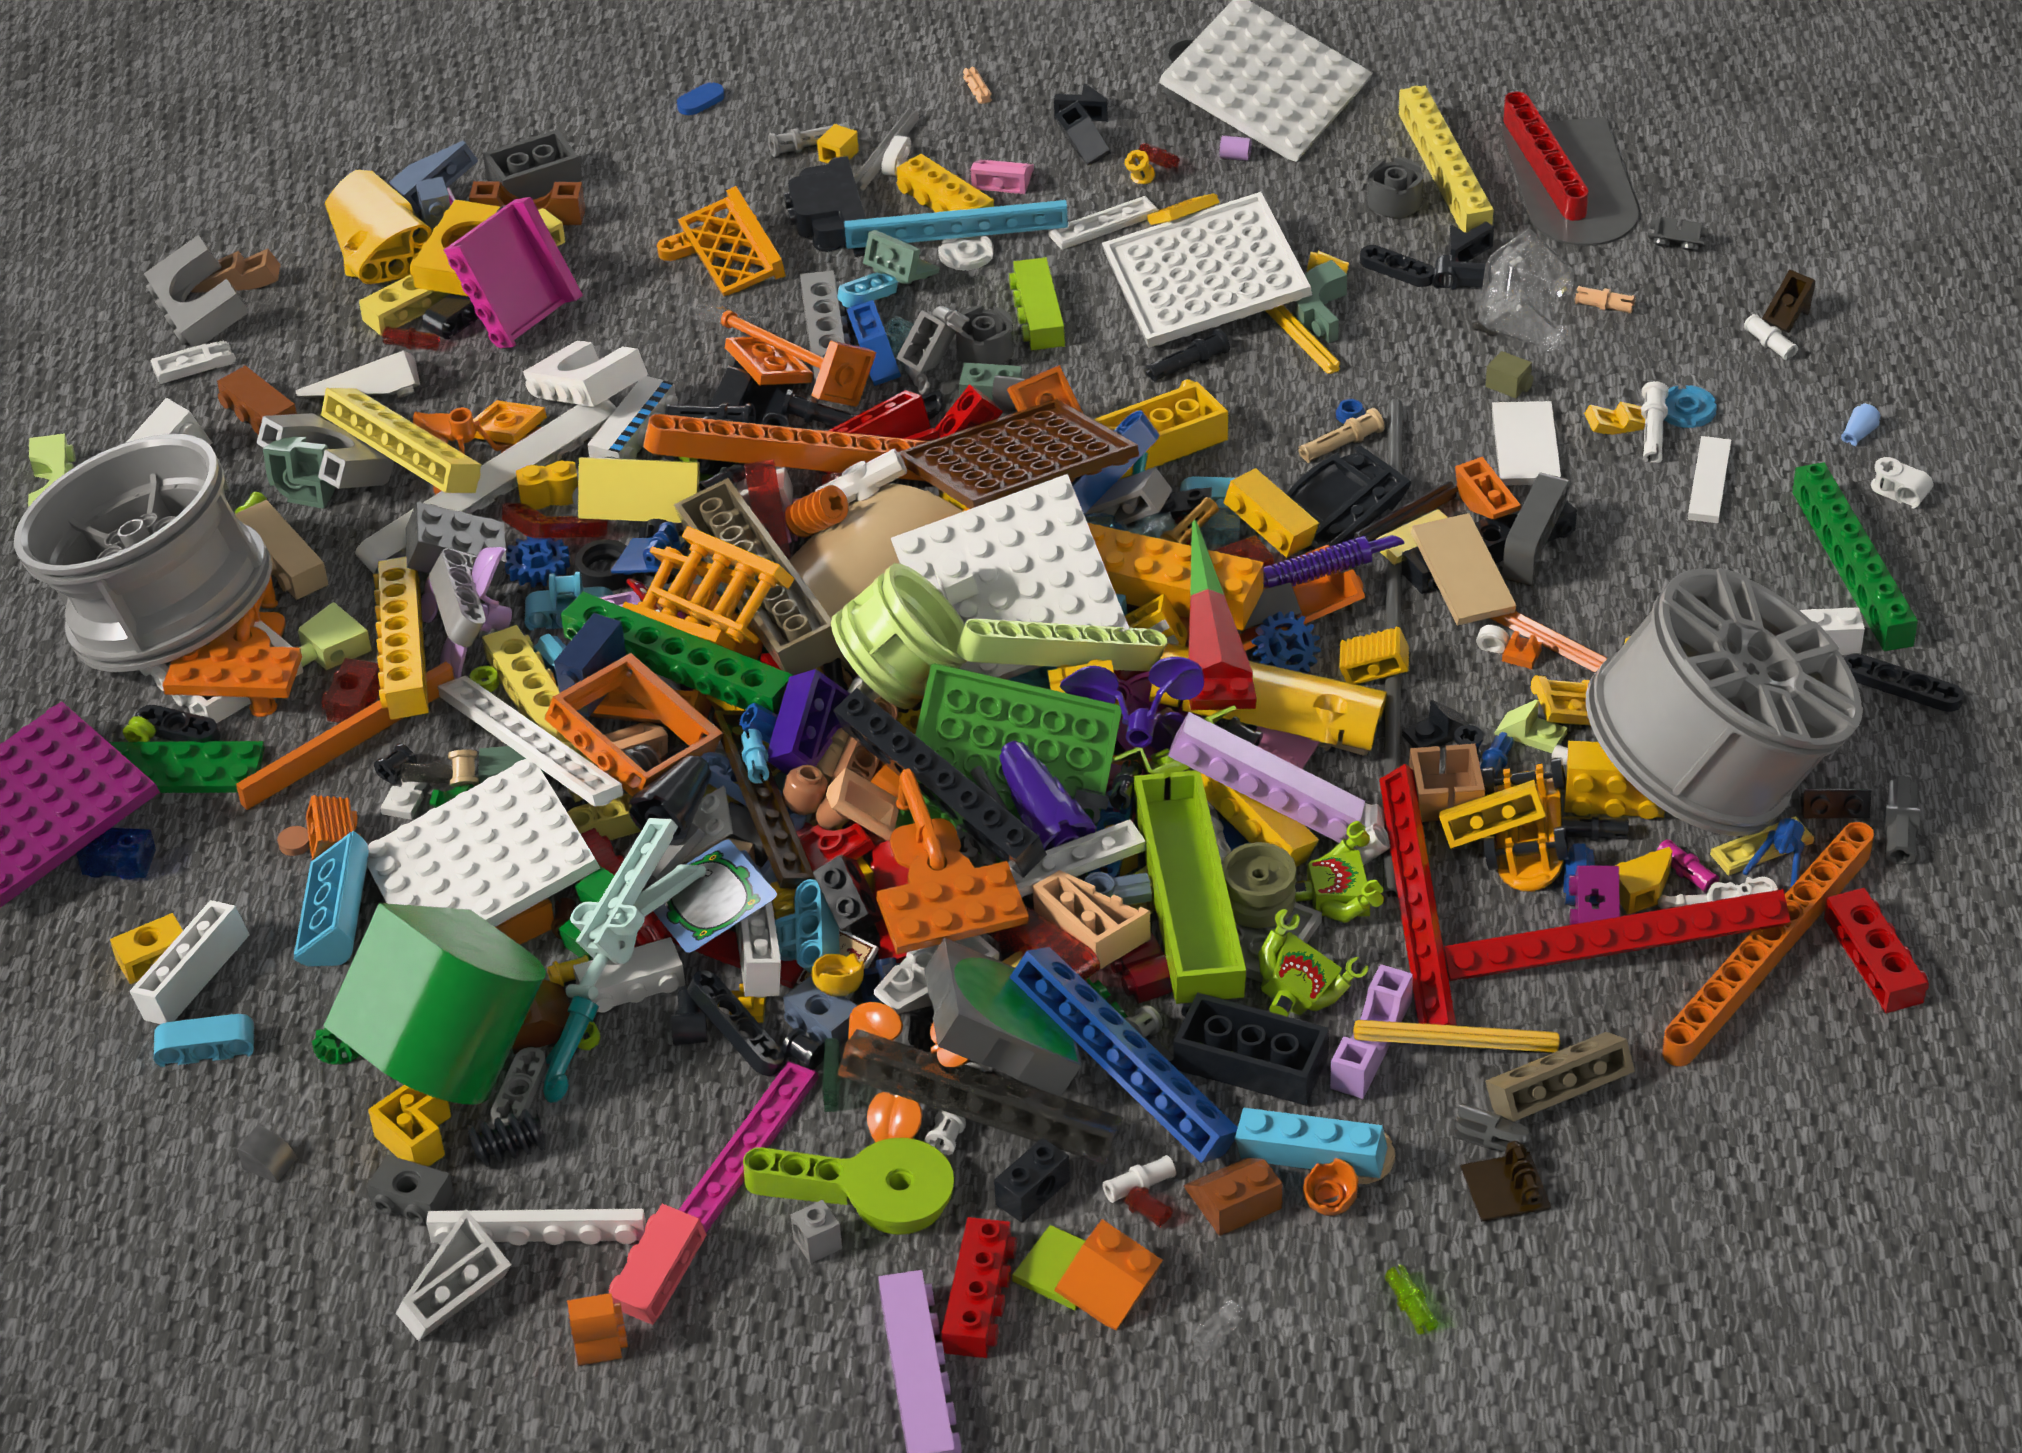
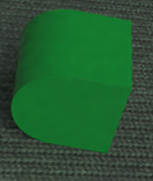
(436, 999)

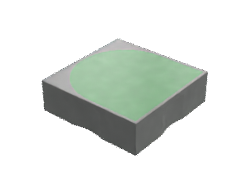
(994, 1021)

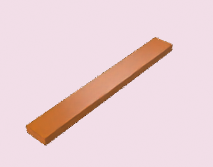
(328, 745)

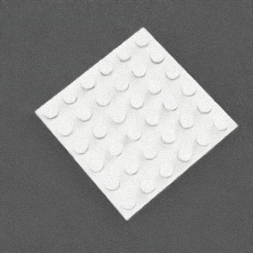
(1265, 78)
(1206, 269)
(1028, 562)
(485, 849)

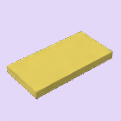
(634, 488)

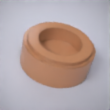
(293, 841)

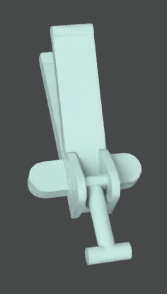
(613, 922)

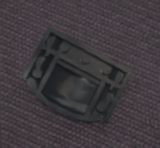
(1348, 494)

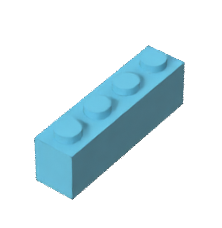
(1310, 1140)

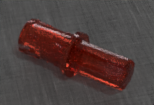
(410, 338)

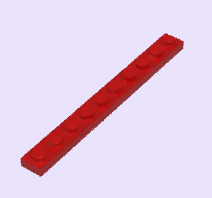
(1416, 898)
(1617, 935)

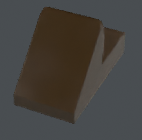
(1790, 300)

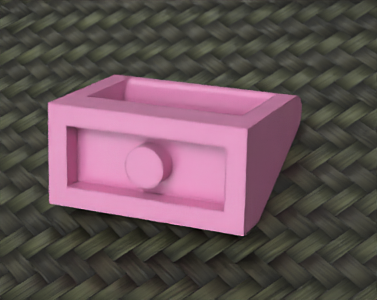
(1001, 176)

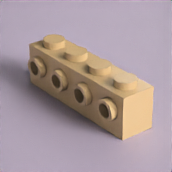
(293, 561)

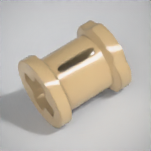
(463, 767)

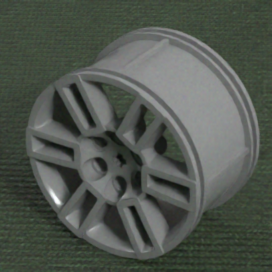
(1722, 702)

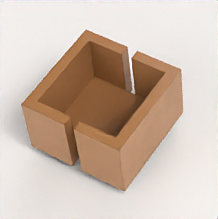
(1458, 784)

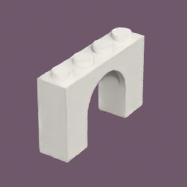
(581, 378)

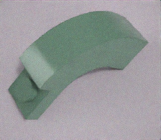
(1327, 284)

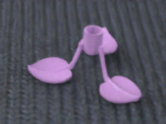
(496, 615)

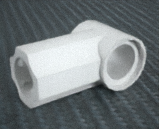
(1374, 820)

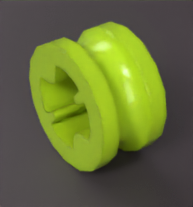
(485, 672)
(139, 730)

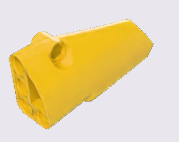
(374, 228)

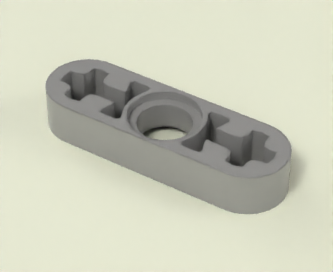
(517, 1077)

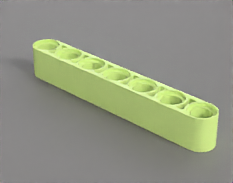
(1059, 644)

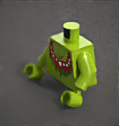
(1339, 881)
(1299, 974)

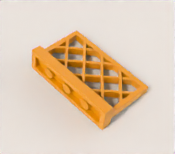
(754, 238)

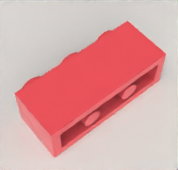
(657, 1263)

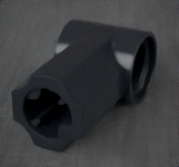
(1451, 272)

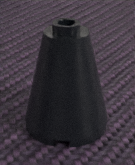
(673, 796)

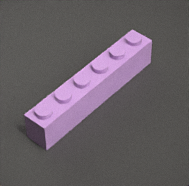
(1265, 778)
(916, 1364)

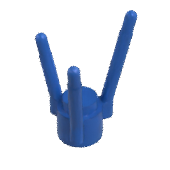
(1785, 839)

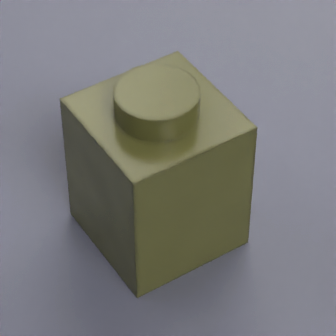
(1509, 374)

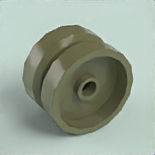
(1260, 883)

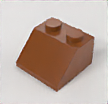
(1237, 1194)

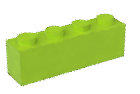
(1037, 304)

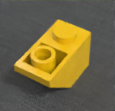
(1643, 880)

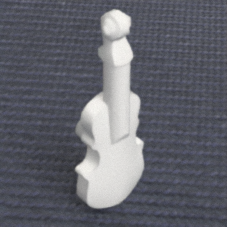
(1720, 891)

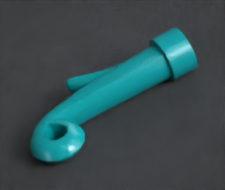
(556, 1082)

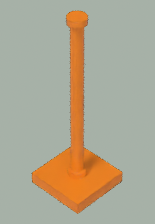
(841, 370)

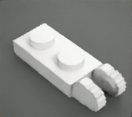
(192, 361)

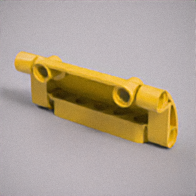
(1301, 704)

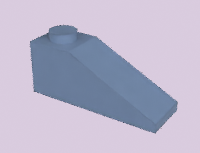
(447, 163)

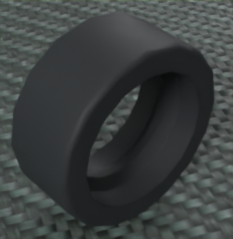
(598, 551)

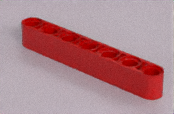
(1545, 156)

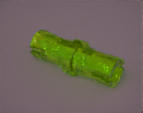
(1411, 1299)

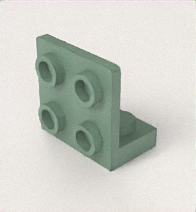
(896, 258)

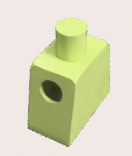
(332, 638)

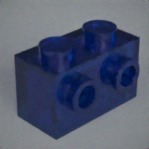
(118, 853)

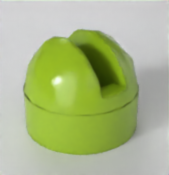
(593, 1040)

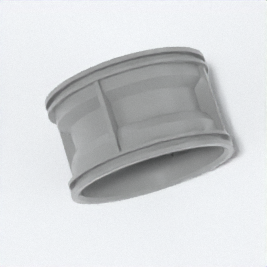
(144, 552)

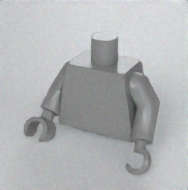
(929, 342)

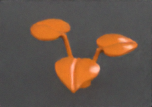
(458, 426)
(891, 1114)

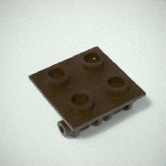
(1506, 1184)

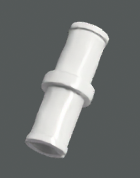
(1770, 337)
(1139, 1176)

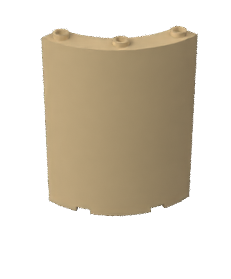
(853, 553)

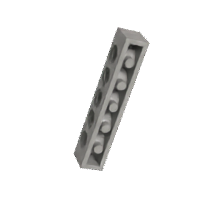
(823, 312)

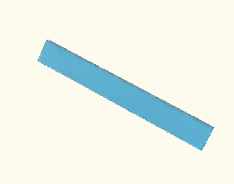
(961, 223)

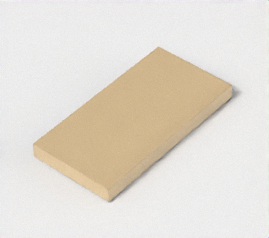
(1463, 569)

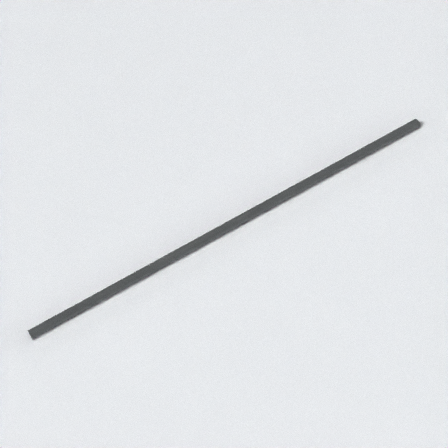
(1392, 741)

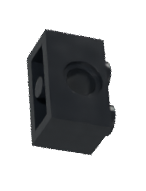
(1032, 1180)

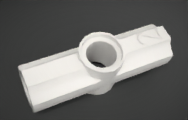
(865, 479)

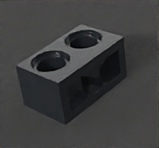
(848, 894)

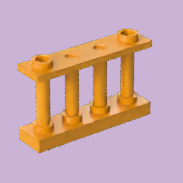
(723, 555)
(672, 559)

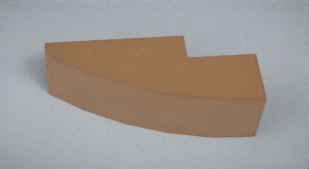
(243, 272)

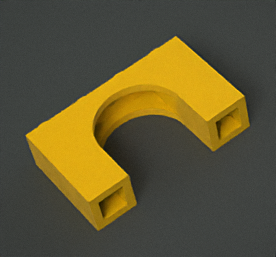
(431, 265)

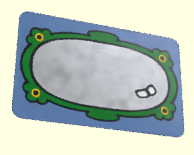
(717, 900)

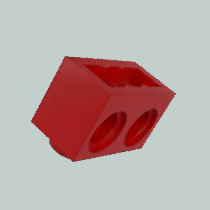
(968, 411)

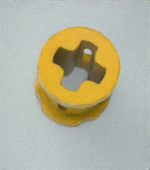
(1144, 166)

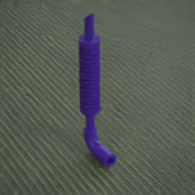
(1326, 561)

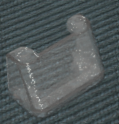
(1522, 290)

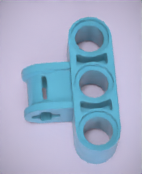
(545, 607)
(809, 930)

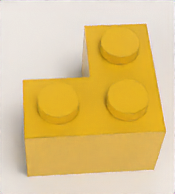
(409, 1125)

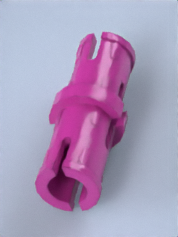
(1689, 866)

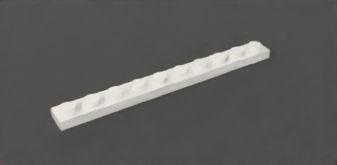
(531, 741)

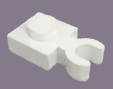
(403, 800)

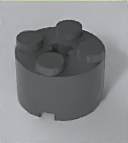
(1395, 187)
(986, 336)

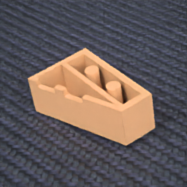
(1091, 917)

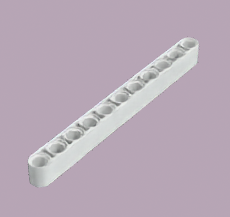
(496, 476)

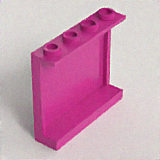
(512, 271)

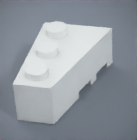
(170, 419)
(453, 1278)

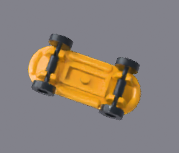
(1534, 852)

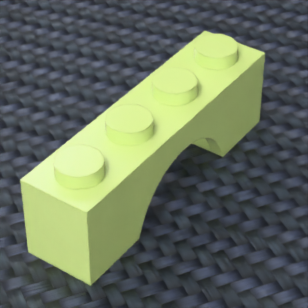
(49, 459)

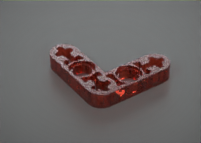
(536, 525)

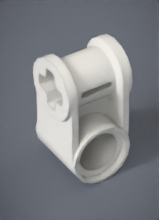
(1902, 483)

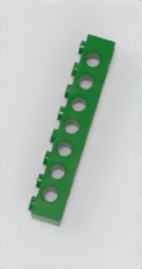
(1855, 557)
(685, 656)

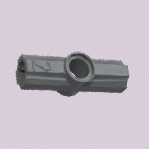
(1901, 821)

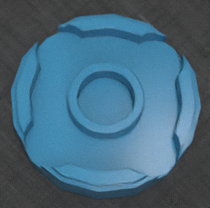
(1689, 414)

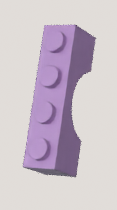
(1357, 1060)

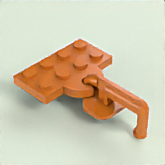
(239, 660)
(943, 887)

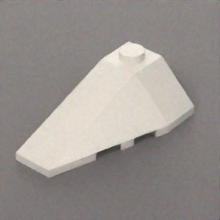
(384, 376)
(906, 983)

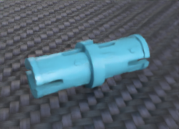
(755, 755)

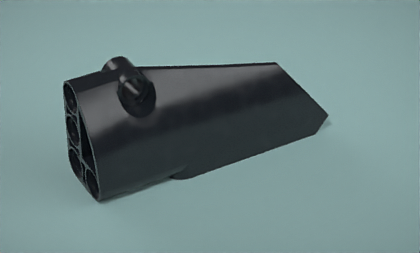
(739, 389)

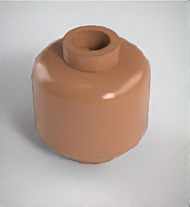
(804, 789)

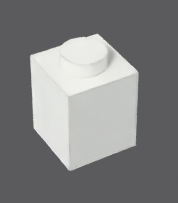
(955, 578)

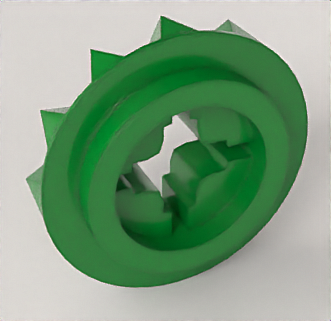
(327, 1050)

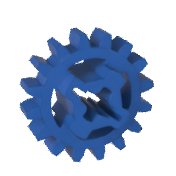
(534, 560)
(1291, 645)

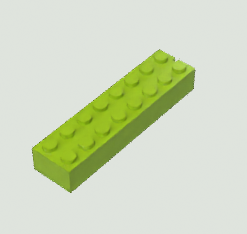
(1189, 887)

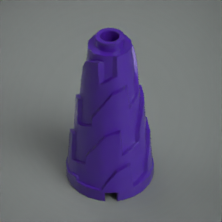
(1042, 798)

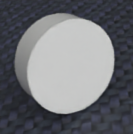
(1492, 639)

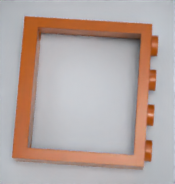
(654, 696)

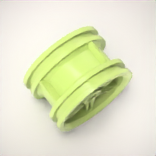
(897, 633)

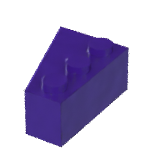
(805, 721)

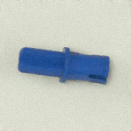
(1497, 753)

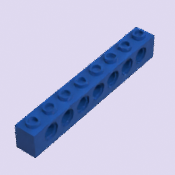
(1125, 1054)

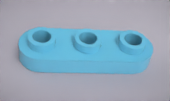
(866, 289)

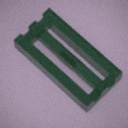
(831, 1080)

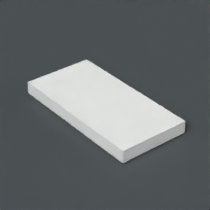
(1525, 441)

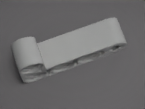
(457, 596)

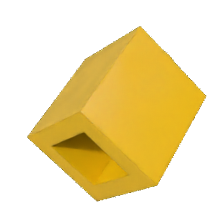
(837, 143)

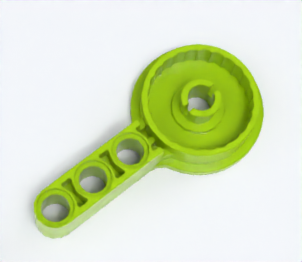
(891, 1183)

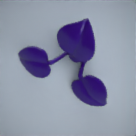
(1174, 675)

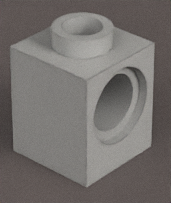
(816, 1231)

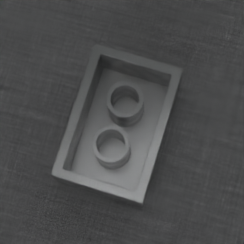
(533, 165)
(440, 528)

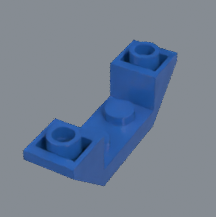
(872, 335)

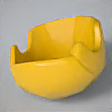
(838, 974)

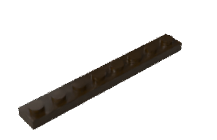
(766, 808)

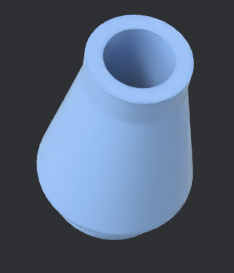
(1861, 423)

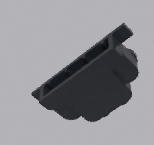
(822, 201)

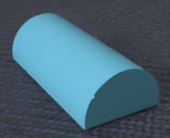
(332, 903)

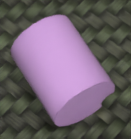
(1235, 148)

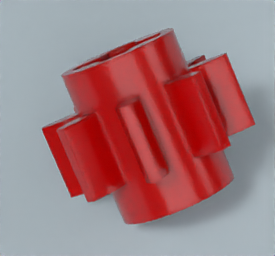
(651, 931)

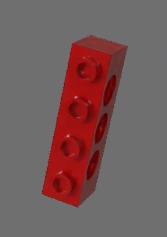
(1876, 950)

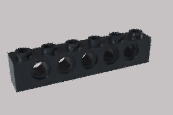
(1494, 536)

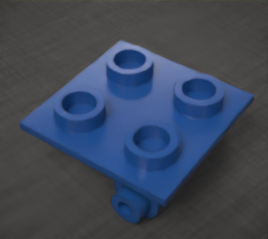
(637, 557)

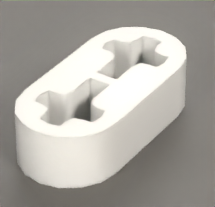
(896, 155)

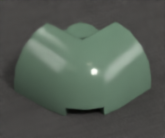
(294, 470)

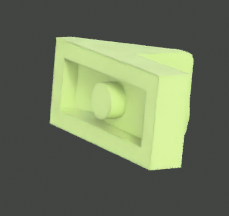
(1528, 729)

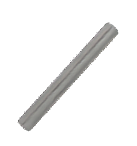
(874, 163)

